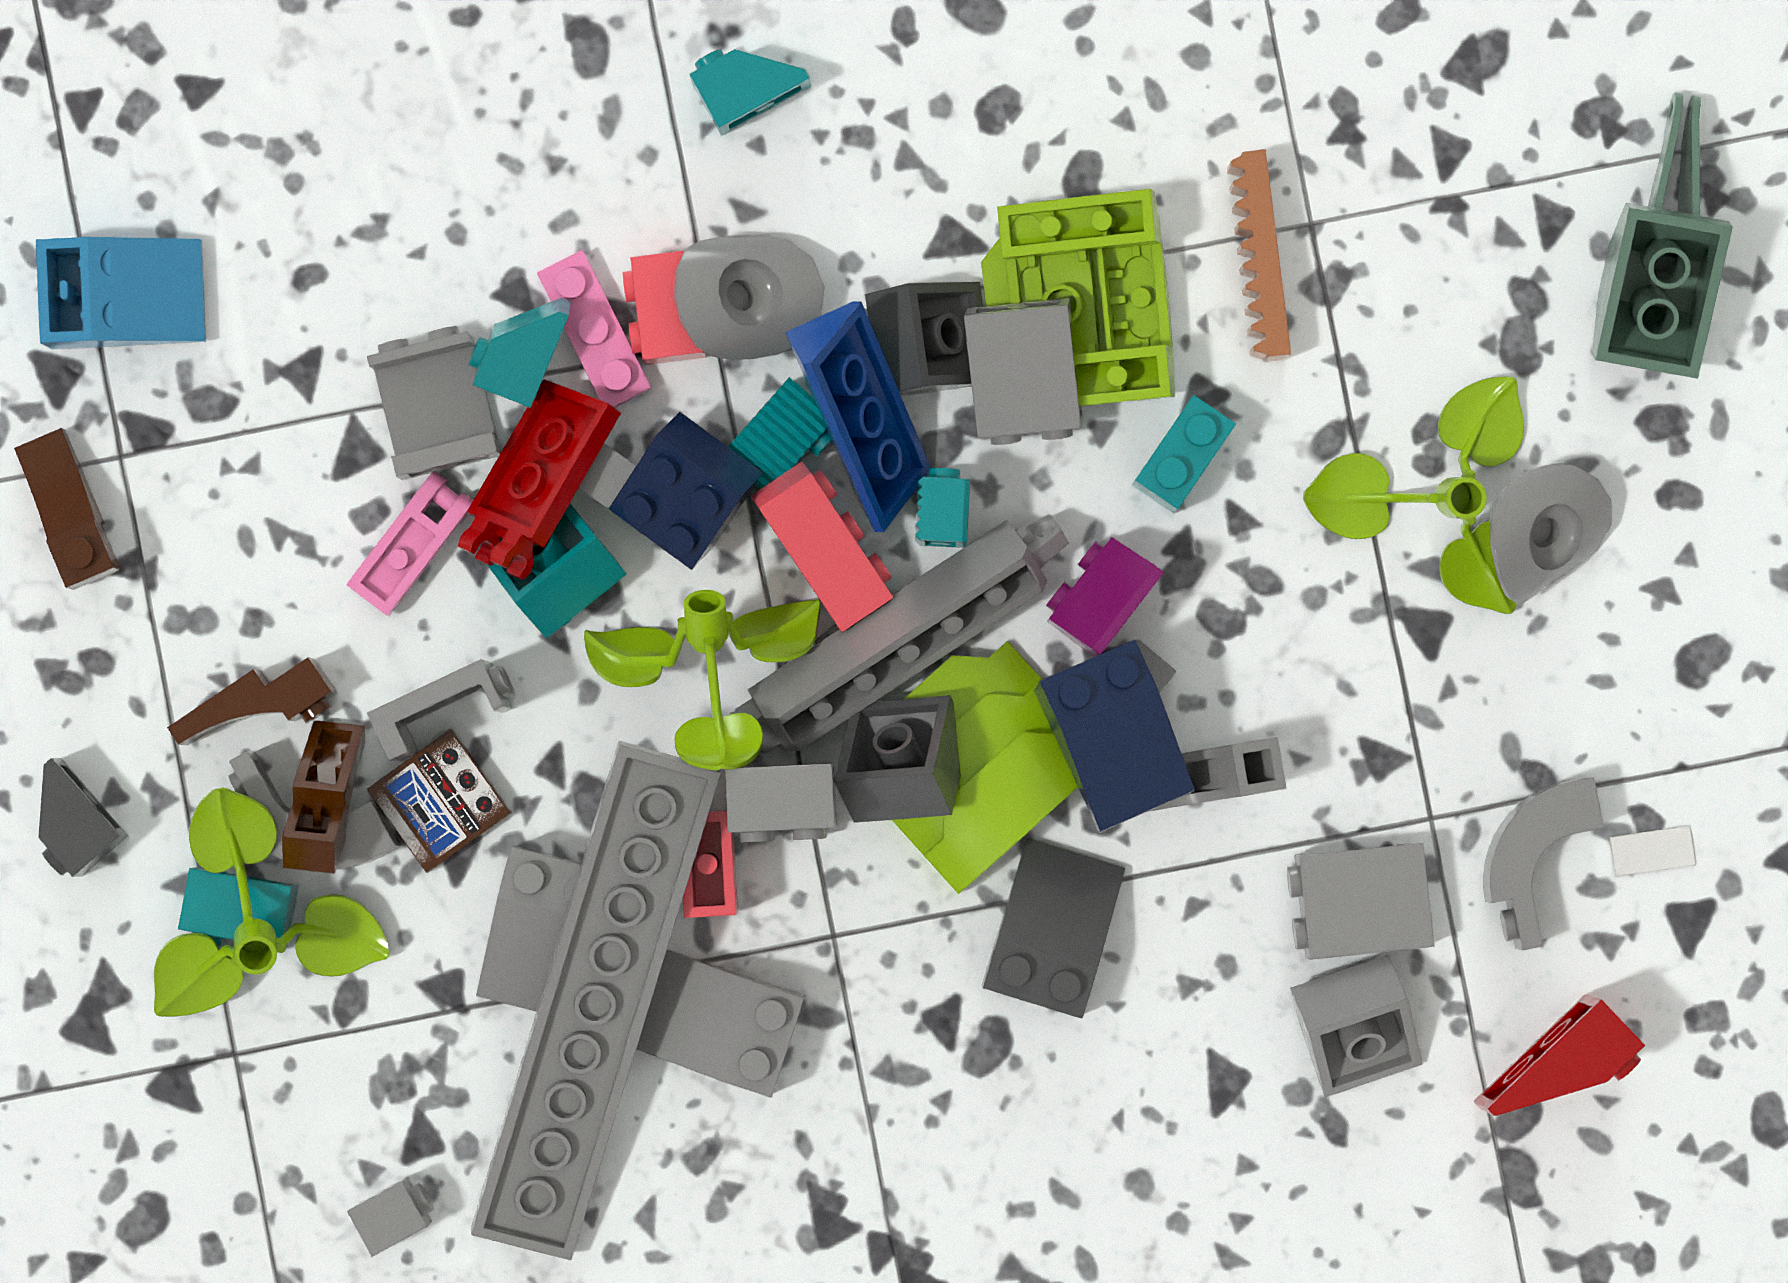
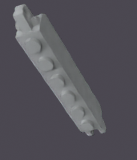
(903, 634)

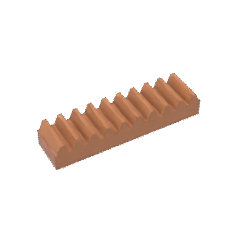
(1264, 255)

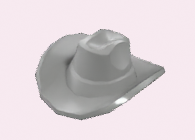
(745, 294)
(1546, 527)

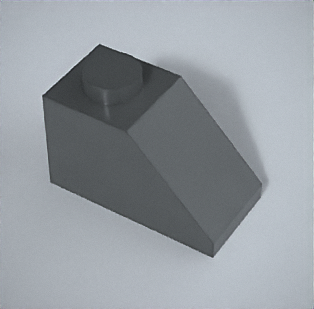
(73, 822)

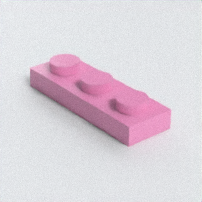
(595, 331)

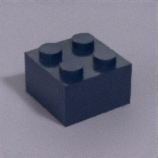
(685, 490)

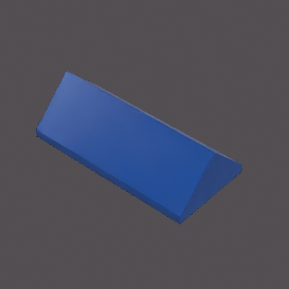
(861, 410)

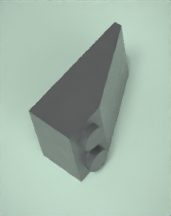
(1053, 928)

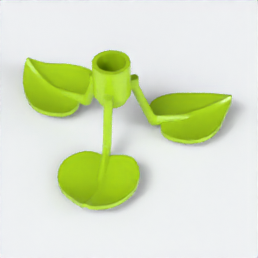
(1483, 424)
(637, 656)
(197, 975)

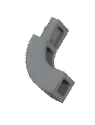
(1232, 772)
(366, 832)
(1522, 839)

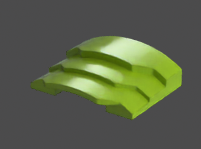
(1113, 269)
(1006, 762)

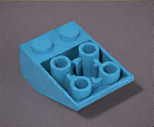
(119, 291)

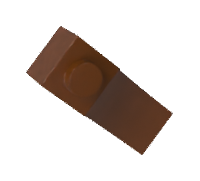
(67, 510)
(296, 694)
(322, 797)

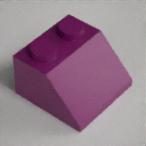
(1103, 596)

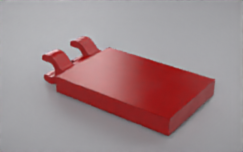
(536, 476)

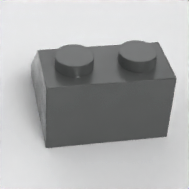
(924, 333)
(900, 760)

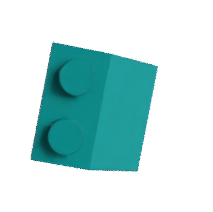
(564, 575)

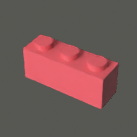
(824, 544)

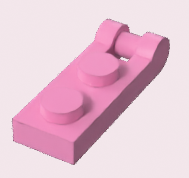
(409, 545)

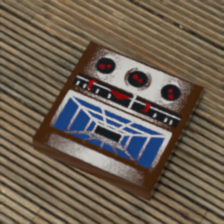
(439, 800)

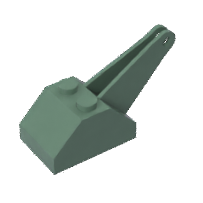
(1663, 267)

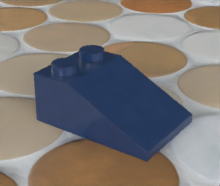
(1115, 735)

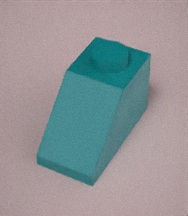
(744, 86)
(519, 352)

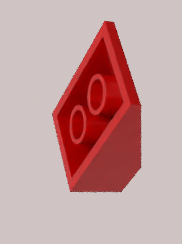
(1572, 1055)

